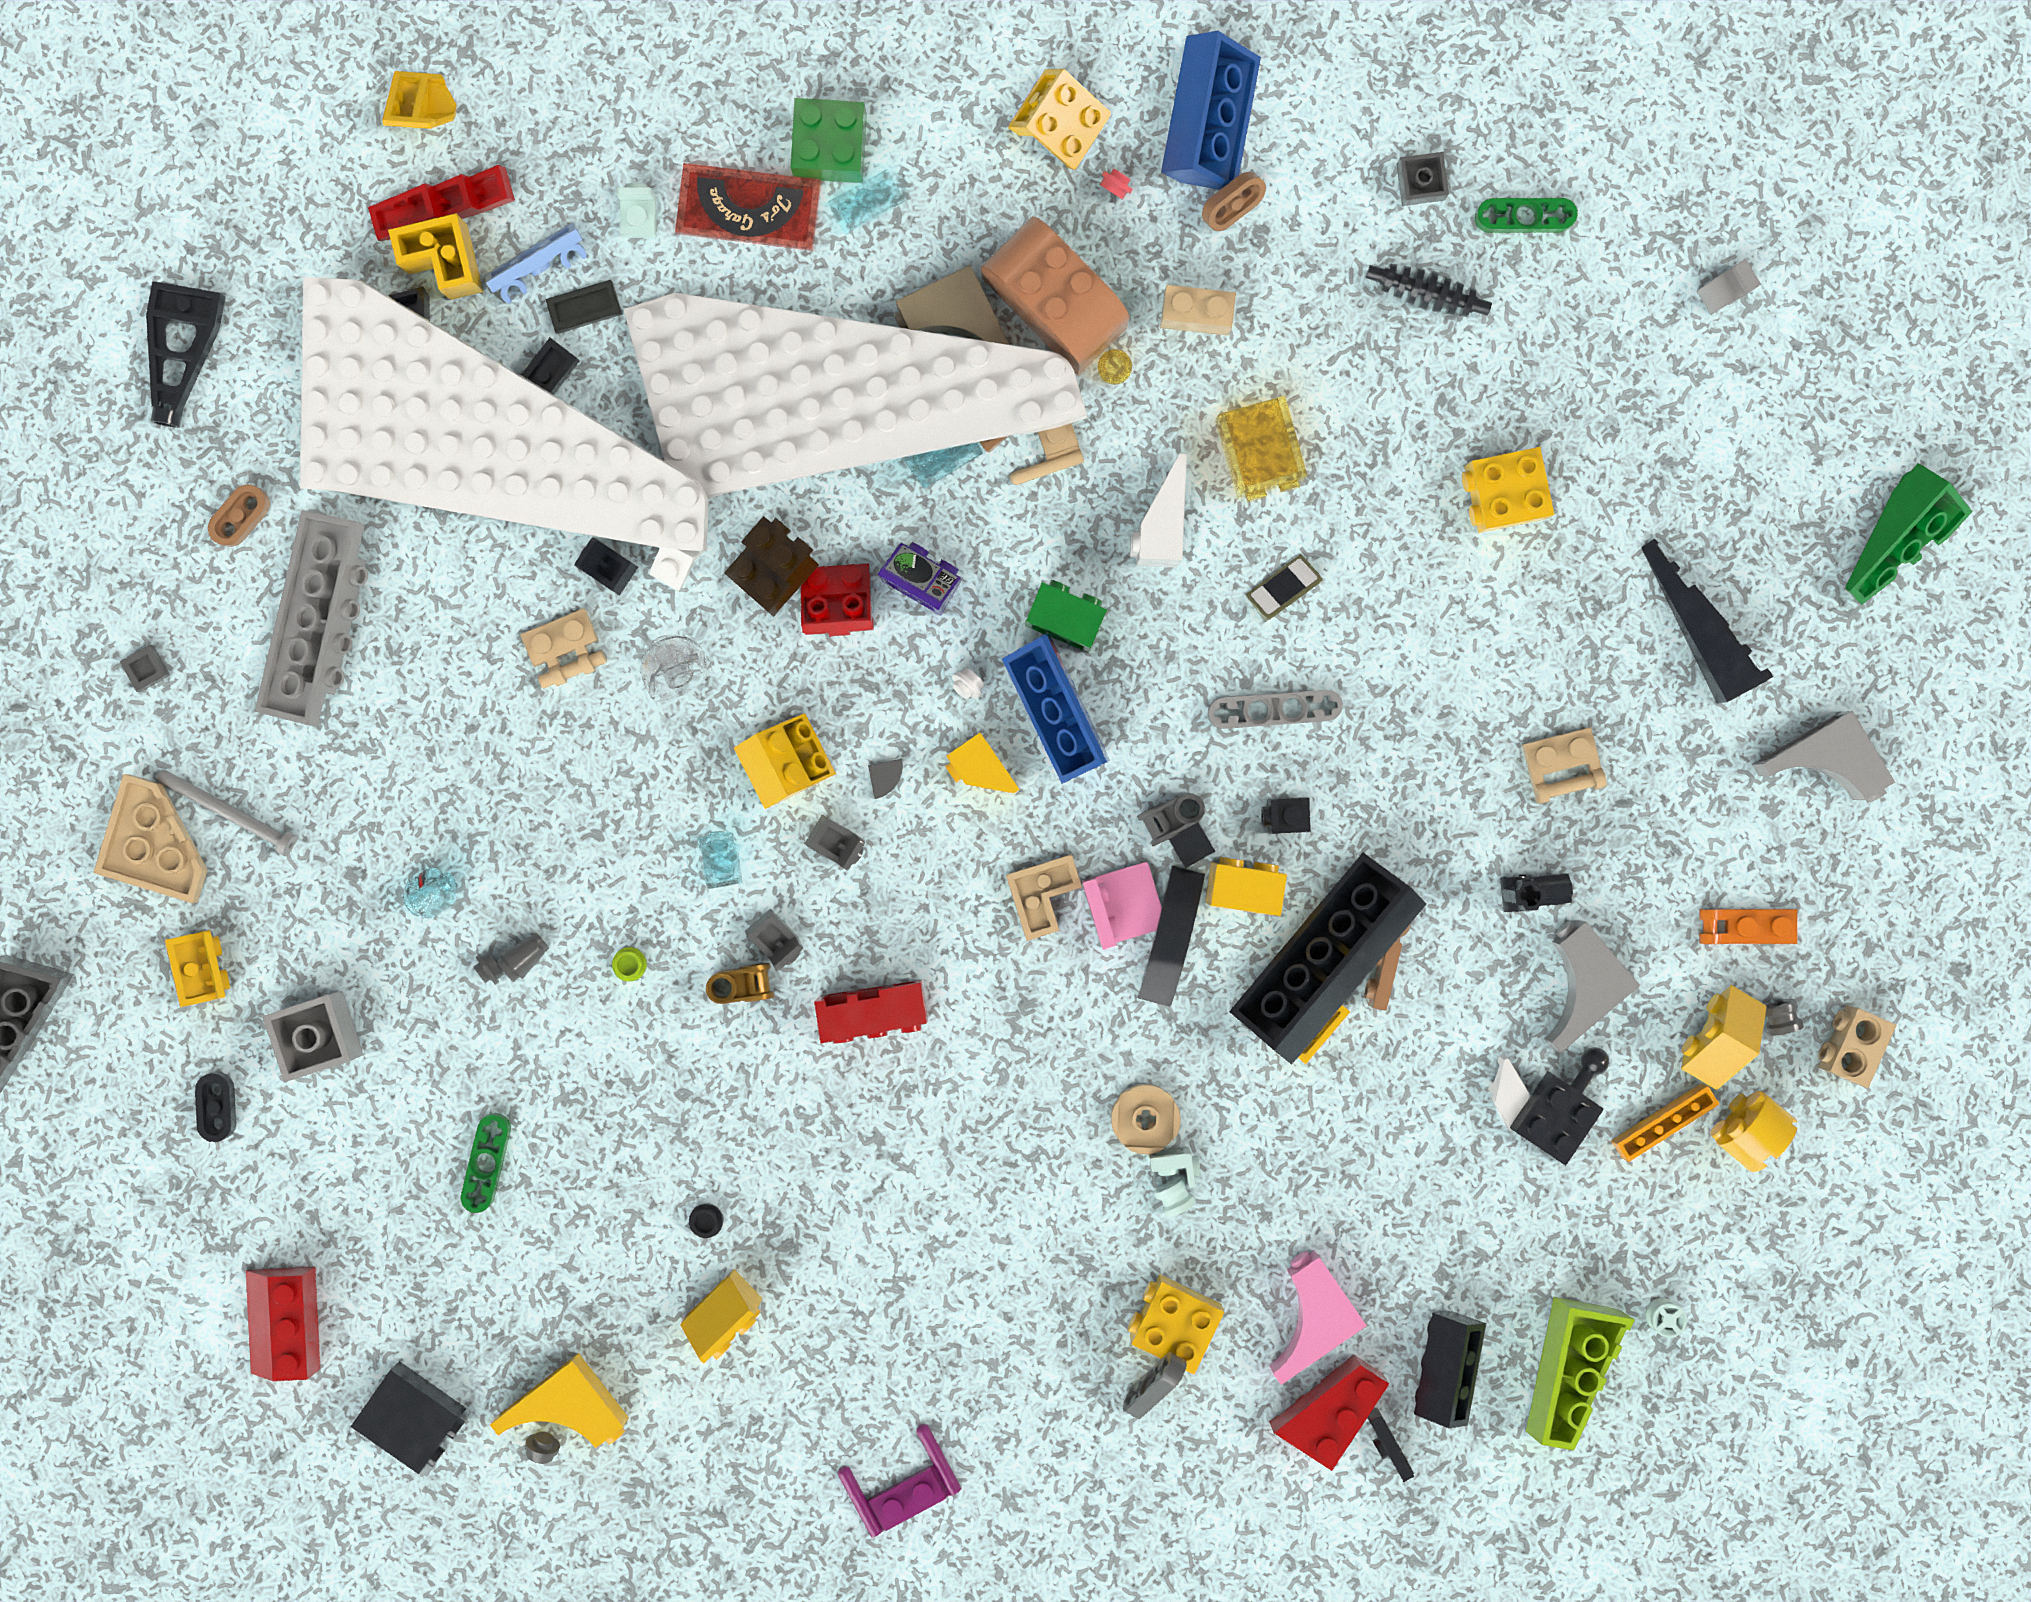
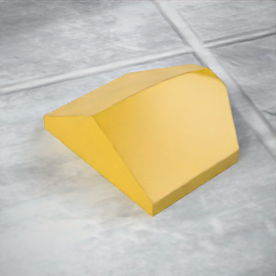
(418, 101)

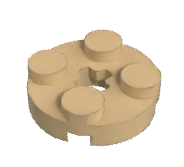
(1132, 1103)

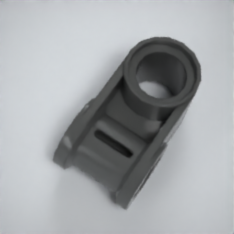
(1170, 818)

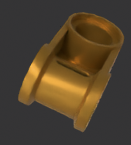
(743, 984)

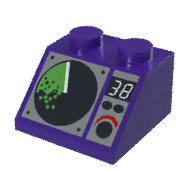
(920, 577)

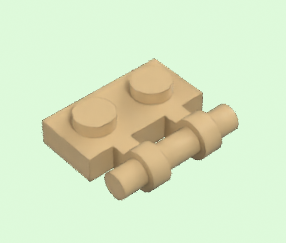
(560, 638)

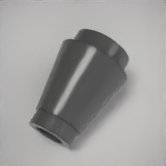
(522, 957)

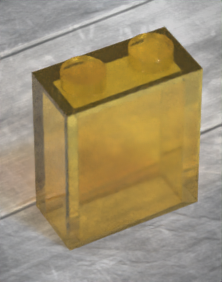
(1261, 449)

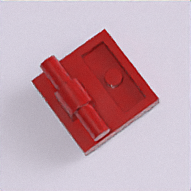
(837, 600)

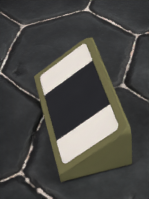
(1283, 587)

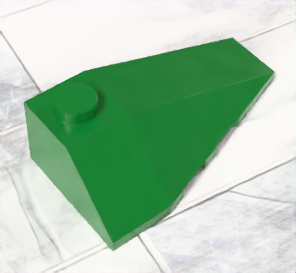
(1916, 513)

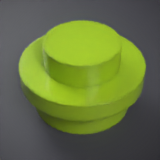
(629, 964)

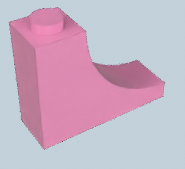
(1324, 1317)

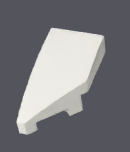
(1508, 1091)

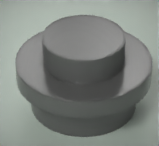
(488, 968)
(541, 1447)

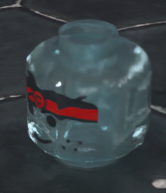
(430, 893)

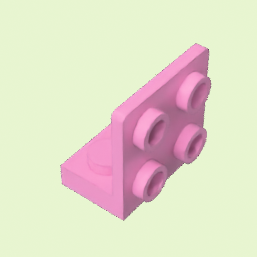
(1123, 903)

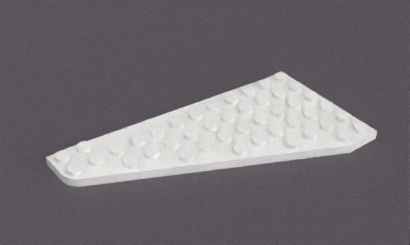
(793, 394)
(442, 426)

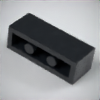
(1449, 1369)

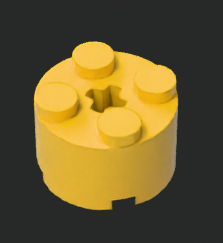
(1755, 1130)

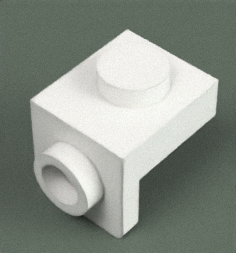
(673, 566)

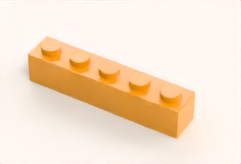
(1665, 1122)

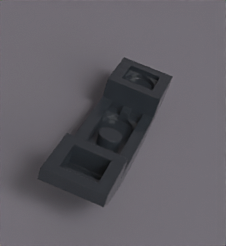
(1172, 936)

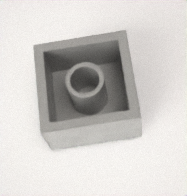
(312, 1036)

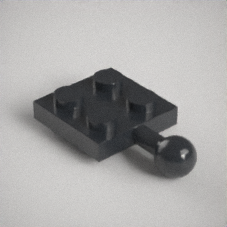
(1558, 1113)

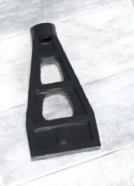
(185, 306)

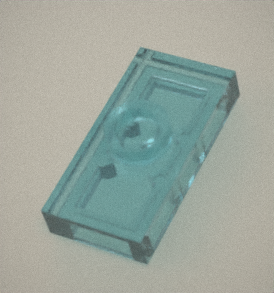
(865, 201)

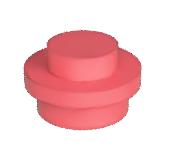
(1116, 183)

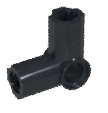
(1529, 892)

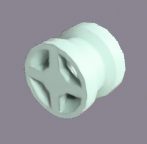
(1174, 1197)
(1672, 1322)

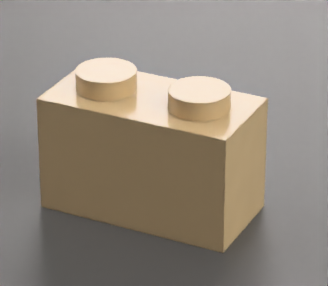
(1197, 310)

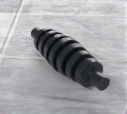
(1428, 290)

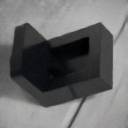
(605, 565)

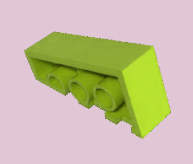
(1573, 1368)

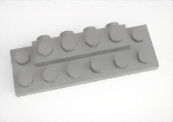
(313, 619)

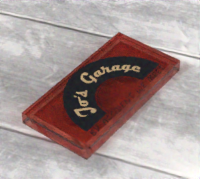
(748, 206)

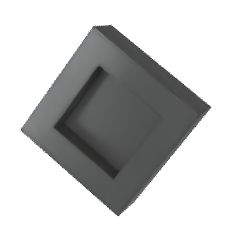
(144, 668)

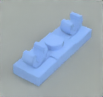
(535, 261)

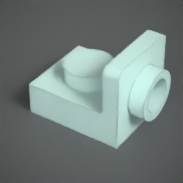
(637, 211)
(1170, 1161)

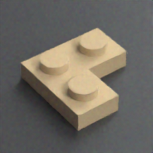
(1035, 886)

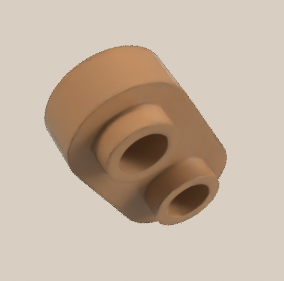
(1233, 201)
(237, 512)

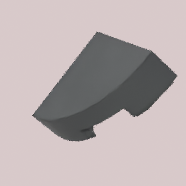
(885, 777)

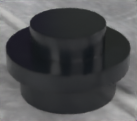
(706, 1220)

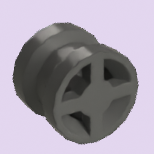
(1783, 1017)

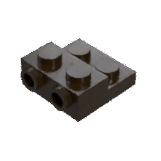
(771, 565)

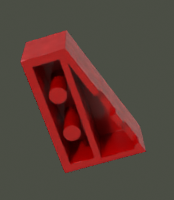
(871, 1012)
(1332, 1412)

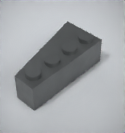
(24, 1007)

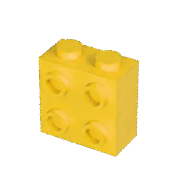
(1508, 490)
(1175, 1322)

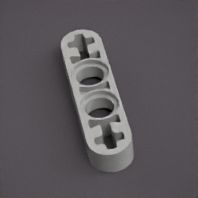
(1274, 706)

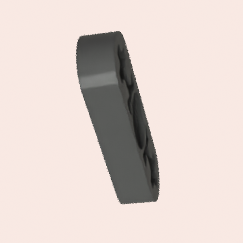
(1154, 1385)

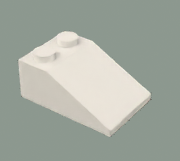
(1161, 531)

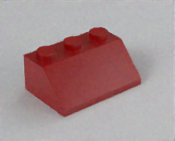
(283, 1323)

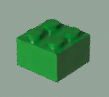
(828, 140)
(1066, 615)

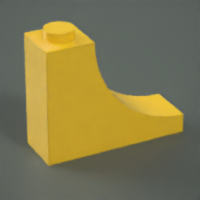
(569, 1398)

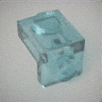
(720, 859)

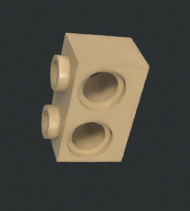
(1864, 1050)

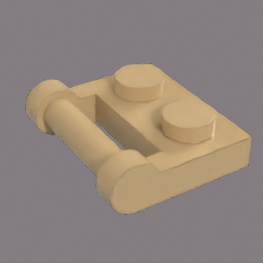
(1560, 754)

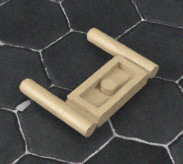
(1060, 451)

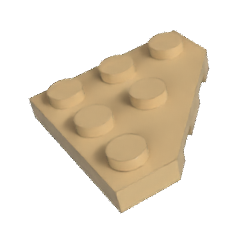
(150, 843)

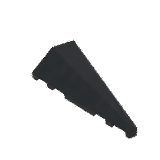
(1714, 646)

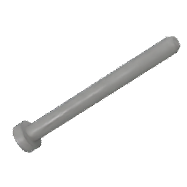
(284, 842)

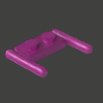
(907, 1496)

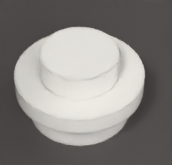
(967, 684)

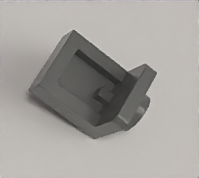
(835, 842)
(775, 939)

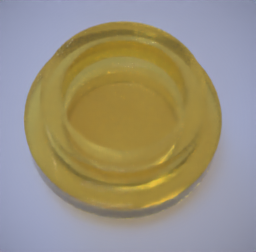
(1114, 367)

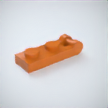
(1749, 926)

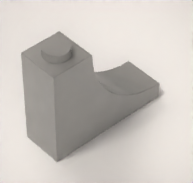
(1837, 750)
(1594, 982)

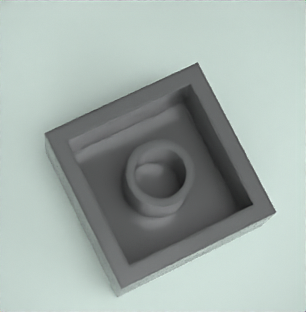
(1422, 179)

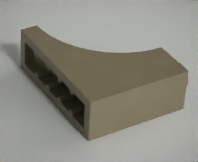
(951, 306)

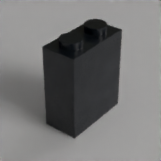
(410, 1418)

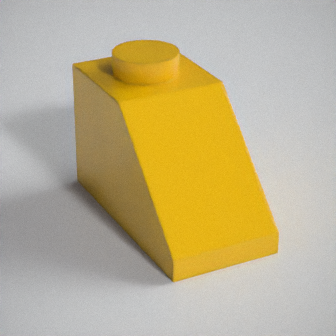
(979, 766)

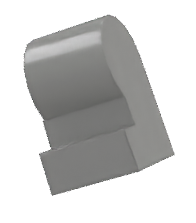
(1729, 287)

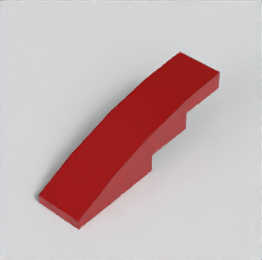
(457, 195)

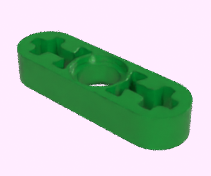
(1550, 225)
(470, 1185)

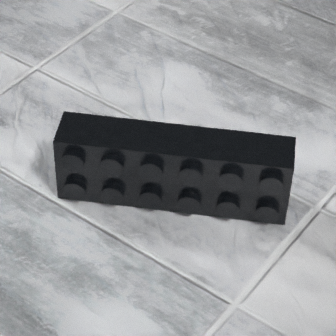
(1328, 957)

